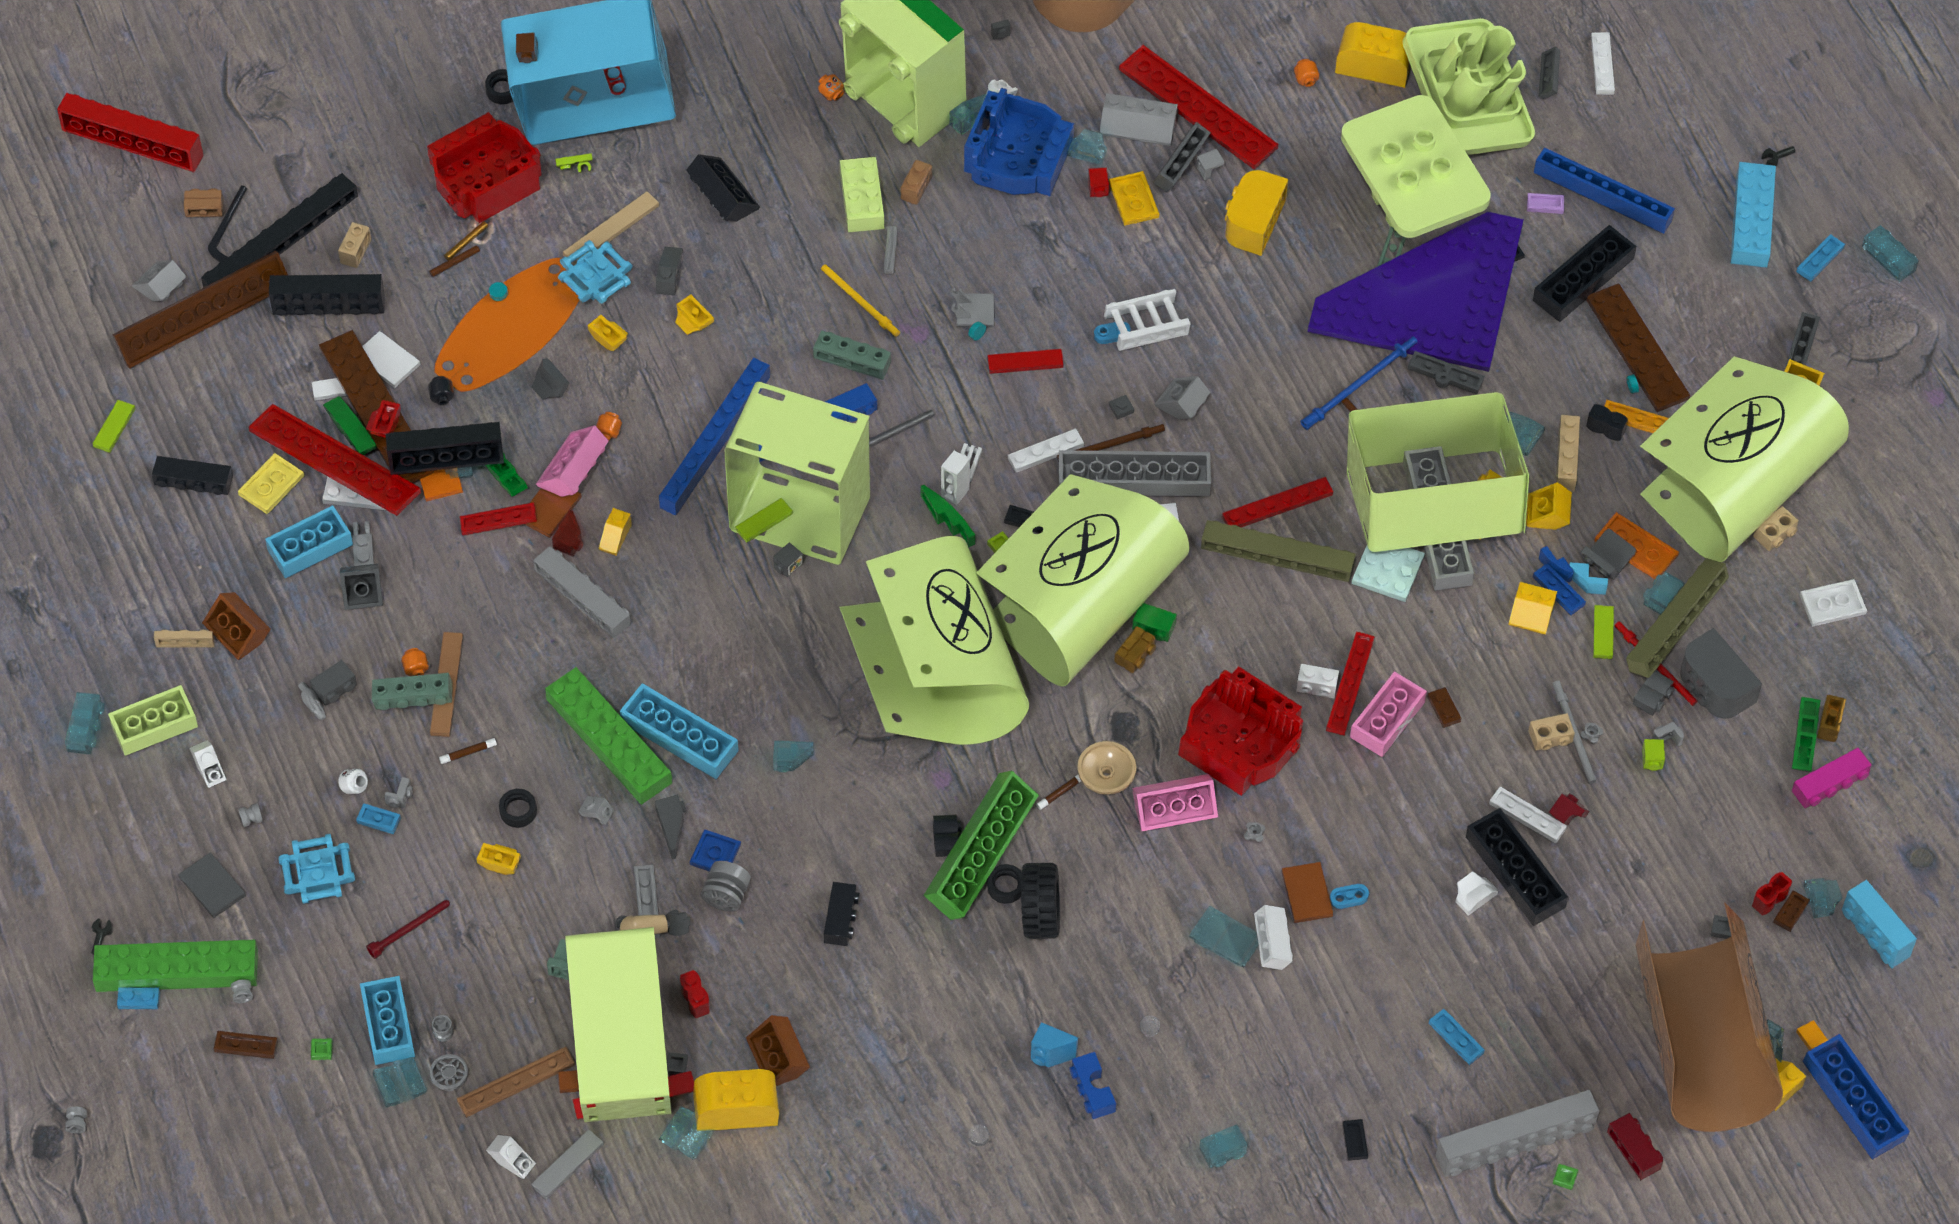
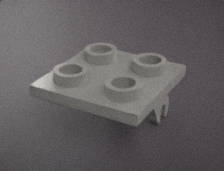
(973, 308)

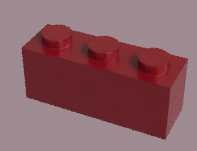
(1635, 1146)

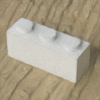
(955, 477)
(1273, 937)

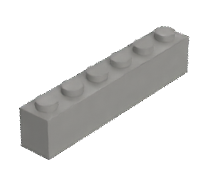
(582, 592)

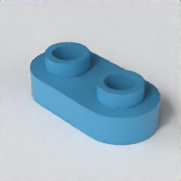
(1111, 333)
(1348, 895)

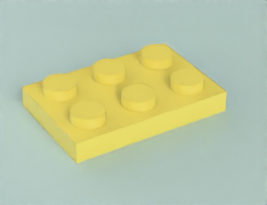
(270, 483)

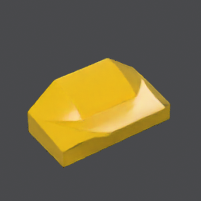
(692, 315)
(607, 333)
(498, 858)

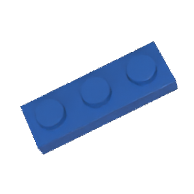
(1566, 595)

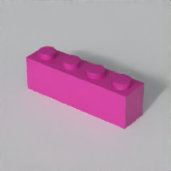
(1831, 778)

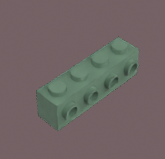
(852, 354)
(412, 691)

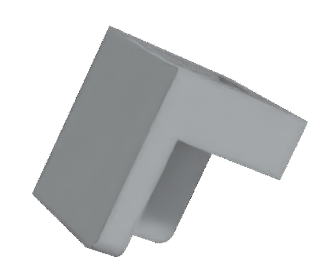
(1207, 162)

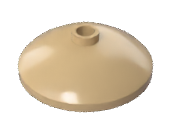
(1106, 758)

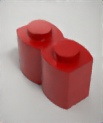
(1772, 893)
(695, 994)

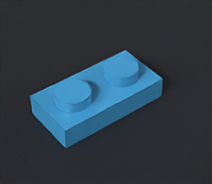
(378, 818)
(138, 998)

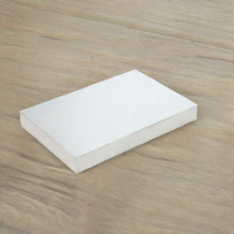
(390, 359)
(1833, 602)

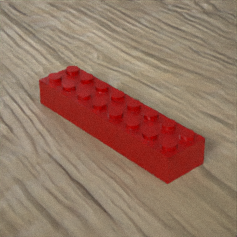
(130, 132)

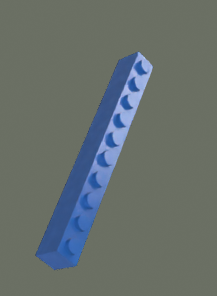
(712, 439)

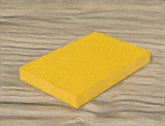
(1133, 198)

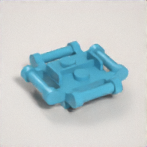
(594, 274)
(316, 869)

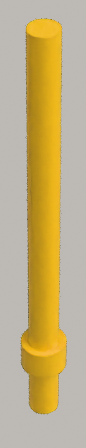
(883, 321)

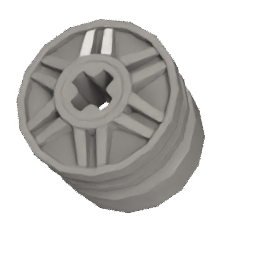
(725, 886)

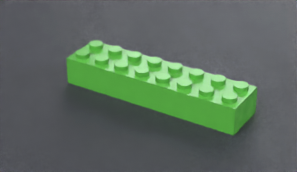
(608, 735)
(981, 845)
(174, 965)

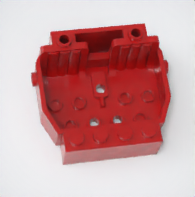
(490, 181)
(1236, 706)

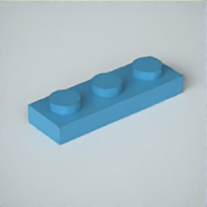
(1820, 257)
(1456, 1036)

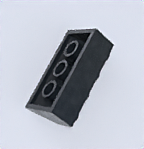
(722, 187)

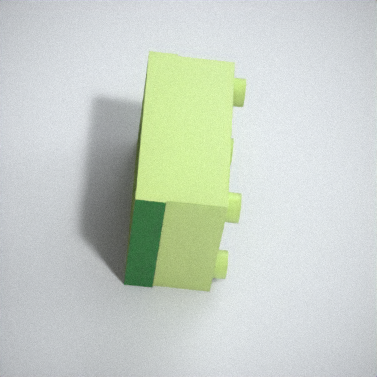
(904, 63)

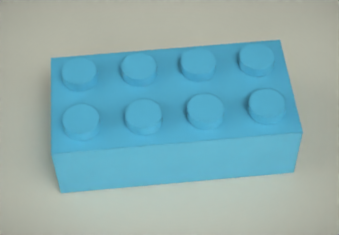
(309, 541)
(1878, 924)
(387, 1020)

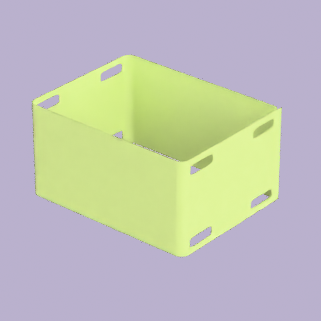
(794, 435)
(1441, 511)
(618, 1024)

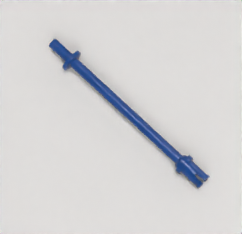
(1319, 413)

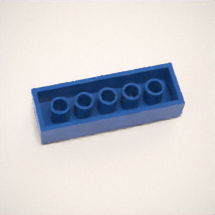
(1856, 1096)

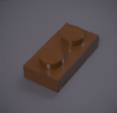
(1444, 707)

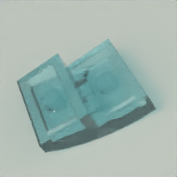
(1526, 430)
(399, 1082)
(683, 1134)

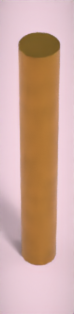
(466, 240)

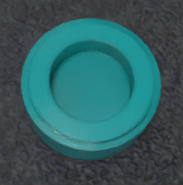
(498, 291)
(977, 330)
(1632, 384)

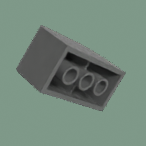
(1718, 676)

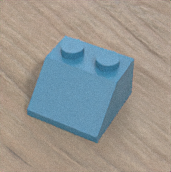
(1053, 1046)

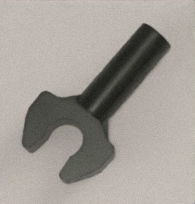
(1776, 155)
(100, 933)

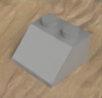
(160, 280)
(1183, 397)

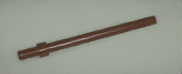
(1145, 432)

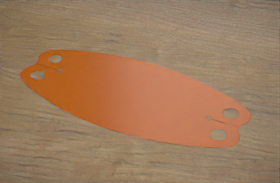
(508, 332)

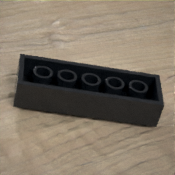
(1584, 273)
(326, 294)
(444, 448)
(1516, 866)

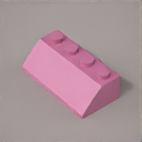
(573, 461)
(1175, 802)

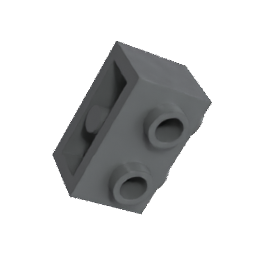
(333, 682)

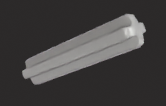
(890, 250)

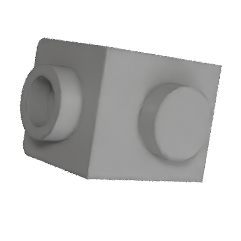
(1669, 732)
(400, 799)
(596, 808)

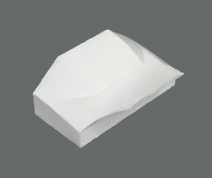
(1474, 892)

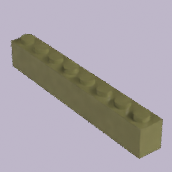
(1278, 550)
(1677, 617)

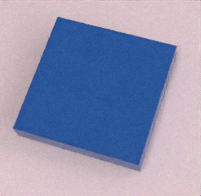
(714, 848)

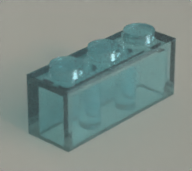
(1890, 253)
(84, 723)

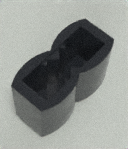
(1605, 422)
(945, 833)

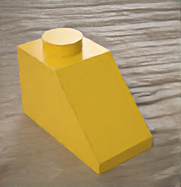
(615, 531)

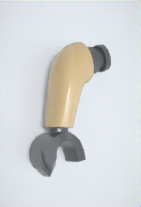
(675, 923)

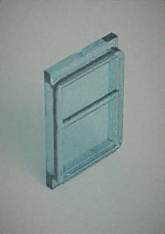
(1225, 937)

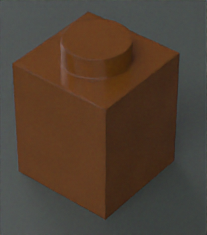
(526, 47)

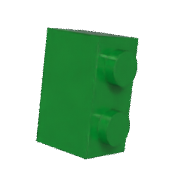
(1155, 621)

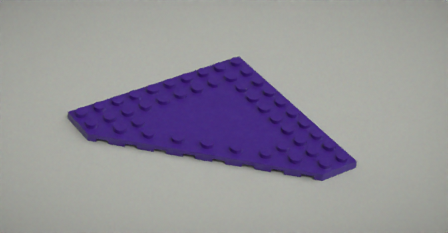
(1439, 292)

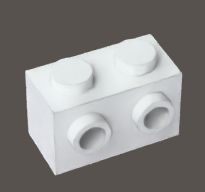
(1317, 681)

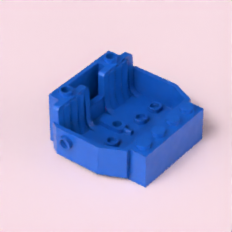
(1024, 128)

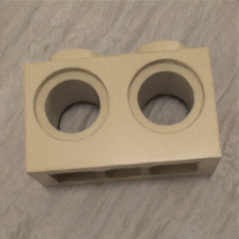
(354, 245)
(1774, 526)
(1549, 728)

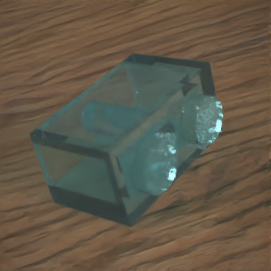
(1223, 1146)

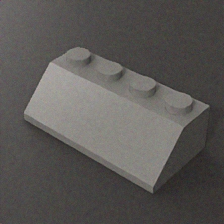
(1138, 119)

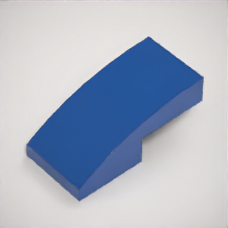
(1560, 566)

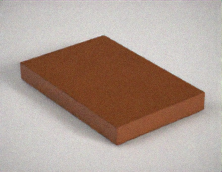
(551, 510)
(1307, 892)

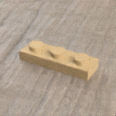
(184, 638)

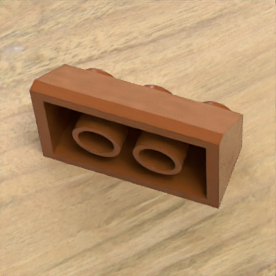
(235, 625)
(778, 1049)

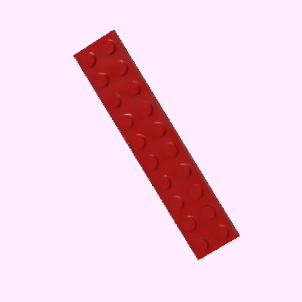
(1199, 106)
(334, 459)

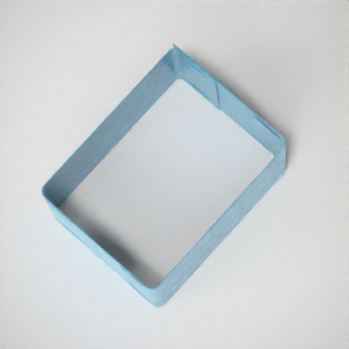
(573, 51)

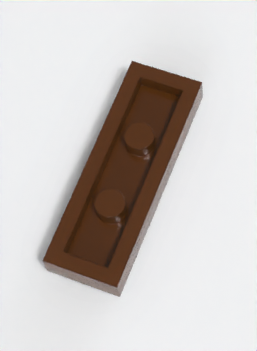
(245, 1044)

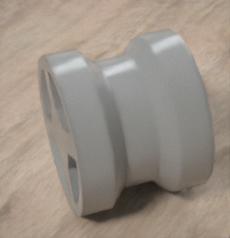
(241, 991)

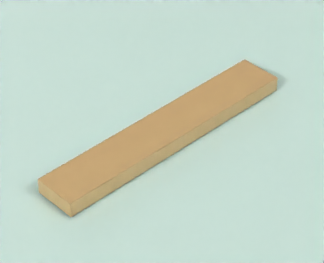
(617, 223)

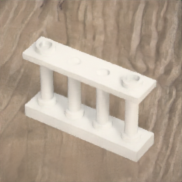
(1151, 334)

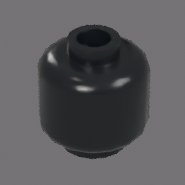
(441, 390)

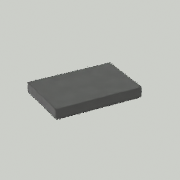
(212, 885)

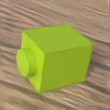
(1653, 754)

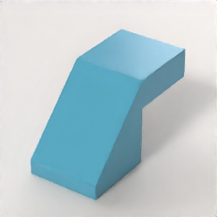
(1589, 584)

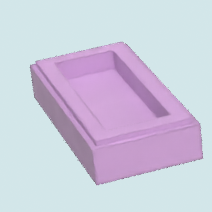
(1545, 203)

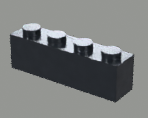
(192, 475)

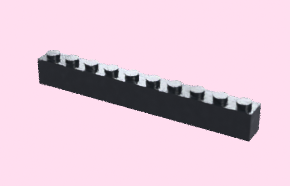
(289, 228)

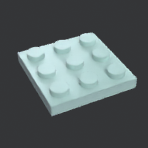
(1389, 571)

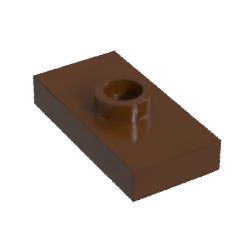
(1791, 911)

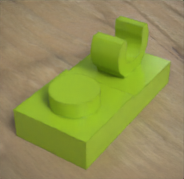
(566, 162)

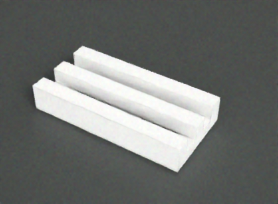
(971, 450)

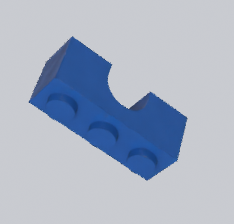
(1097, 1100)

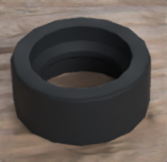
(497, 97)
(517, 821)
(1004, 897)

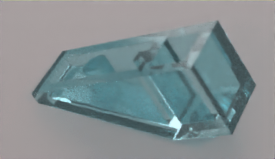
(965, 114)

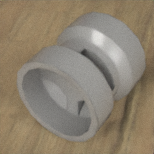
(250, 815)
(440, 1024)
(76, 1120)

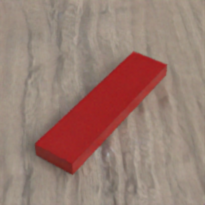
(1025, 361)
(498, 518)

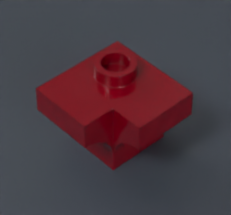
(1567, 808)

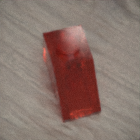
(568, 536)

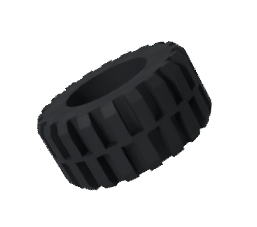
(1040, 900)

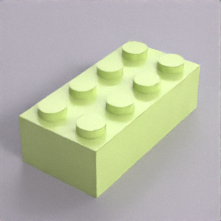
(862, 194)
(153, 720)

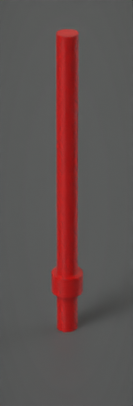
(1630, 637)

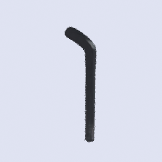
(212, 247)

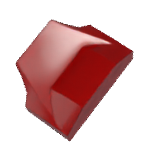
(384, 419)

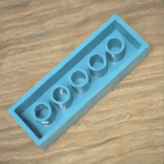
(1753, 214)
(679, 731)

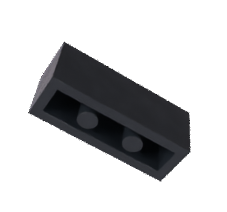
(841, 914)

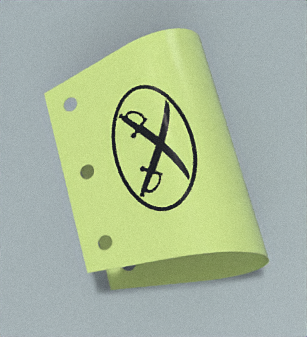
(1741, 453)
(1082, 573)
(936, 647)

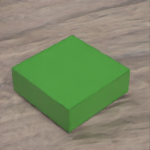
(321, 1049)
(1565, 1176)

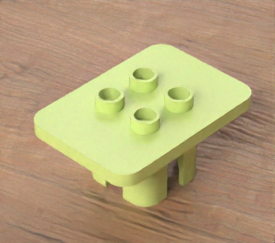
(1472, 82)
(1415, 166)

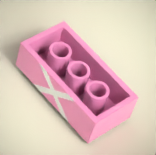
(1388, 714)

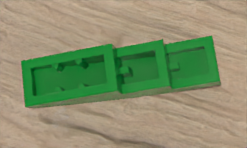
(349, 425)
(507, 477)
(945, 512)
(1806, 734)

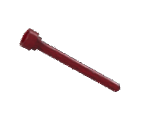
(376, 948)

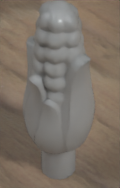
(312, 701)

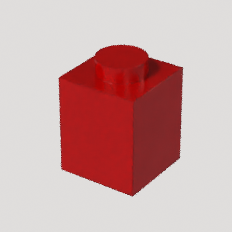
(1098, 182)

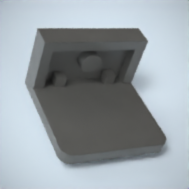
(1609, 554)

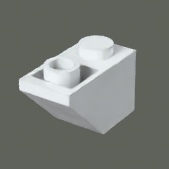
(208, 763)
(511, 1156)

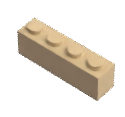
(1568, 451)

